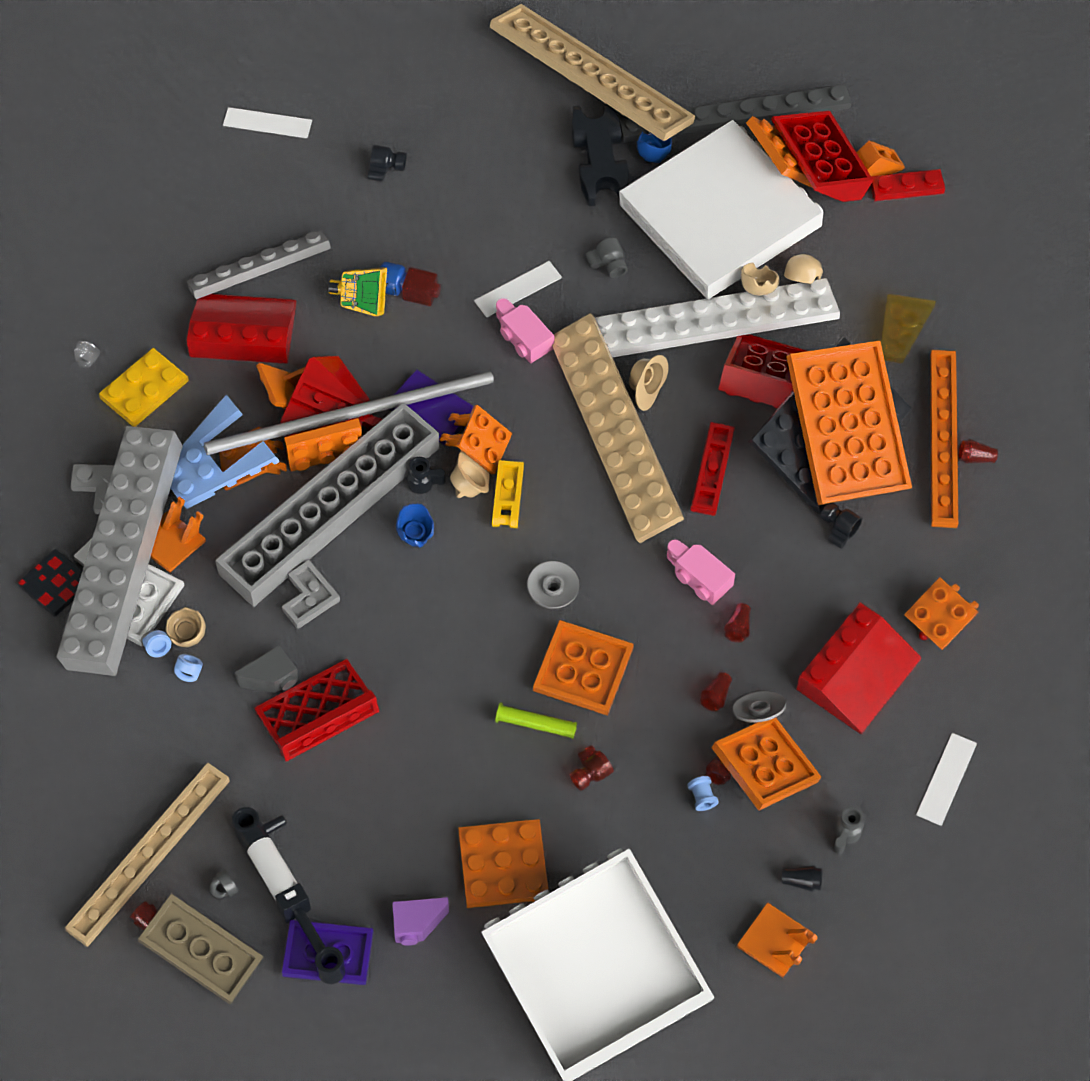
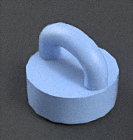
(157, 643)
(188, 664)

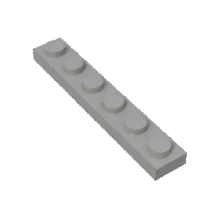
(259, 264)

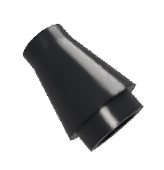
(803, 877)

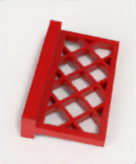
(326, 722)

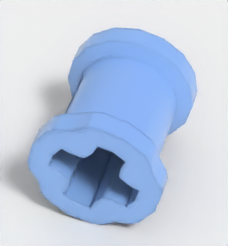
(703, 794)

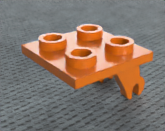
(279, 383)
(482, 439)
(229, 457)
(175, 538)
(942, 613)
(776, 940)

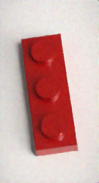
(907, 185)

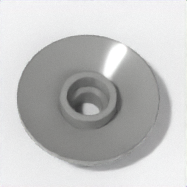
(553, 575)
(759, 706)

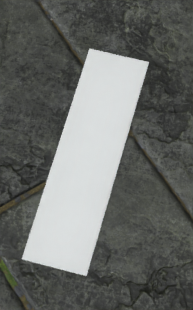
(267, 122)
(519, 287)
(946, 779)

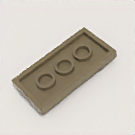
(200, 948)

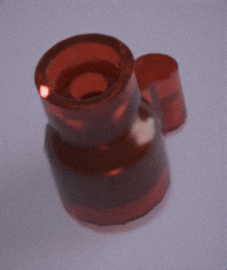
(595, 768)

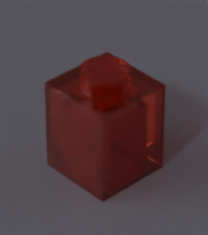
(421, 287)

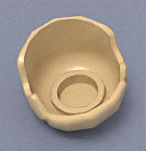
(803, 269)
(759, 281)
(185, 627)

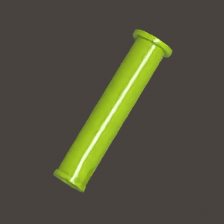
(535, 721)

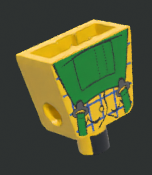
(362, 290)

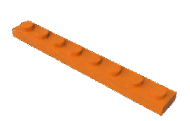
(943, 439)

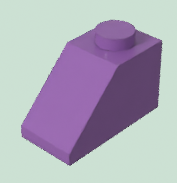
(417, 918)

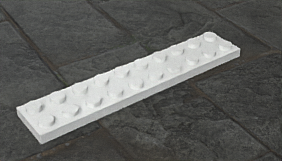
(717, 318)

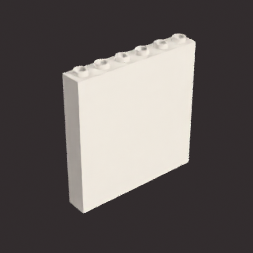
(720, 208)
(596, 965)

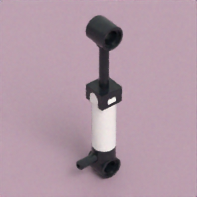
(288, 894)

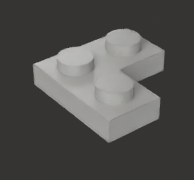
(92, 479)
(315, 595)

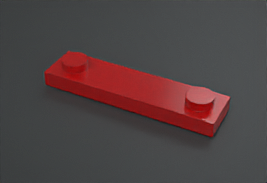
(712, 469)

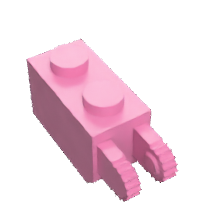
(524, 330)
(700, 570)

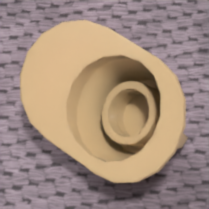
(647, 379)
(469, 477)

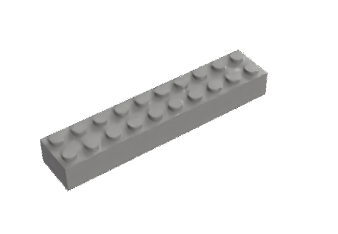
(327, 504)
(120, 551)

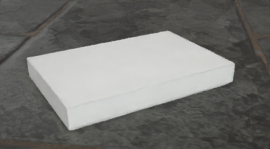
(154, 600)

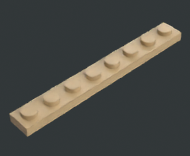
(147, 855)

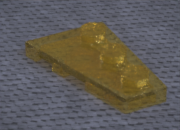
(902, 325)

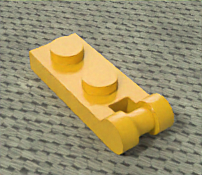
(508, 493)

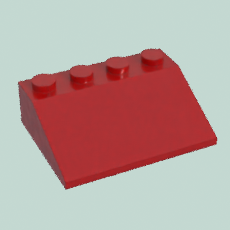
(824, 154)
(241, 328)
(758, 370)
(858, 669)

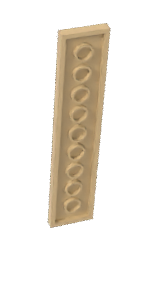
(592, 72)
(616, 429)

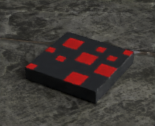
(52, 582)

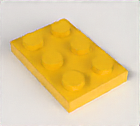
(143, 387)

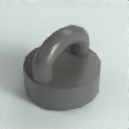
(226, 881)

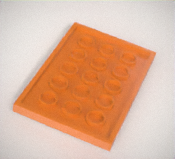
(849, 422)

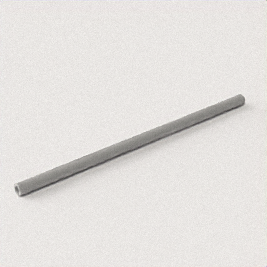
(347, 413)

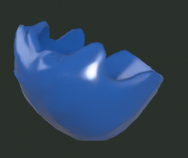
(652, 148)
(415, 525)

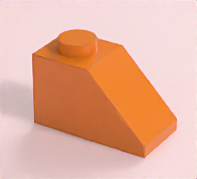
(879, 159)

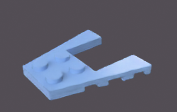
(198, 474)

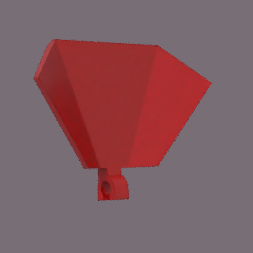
(323, 388)

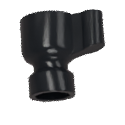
(382, 159)
(421, 477)
(845, 523)

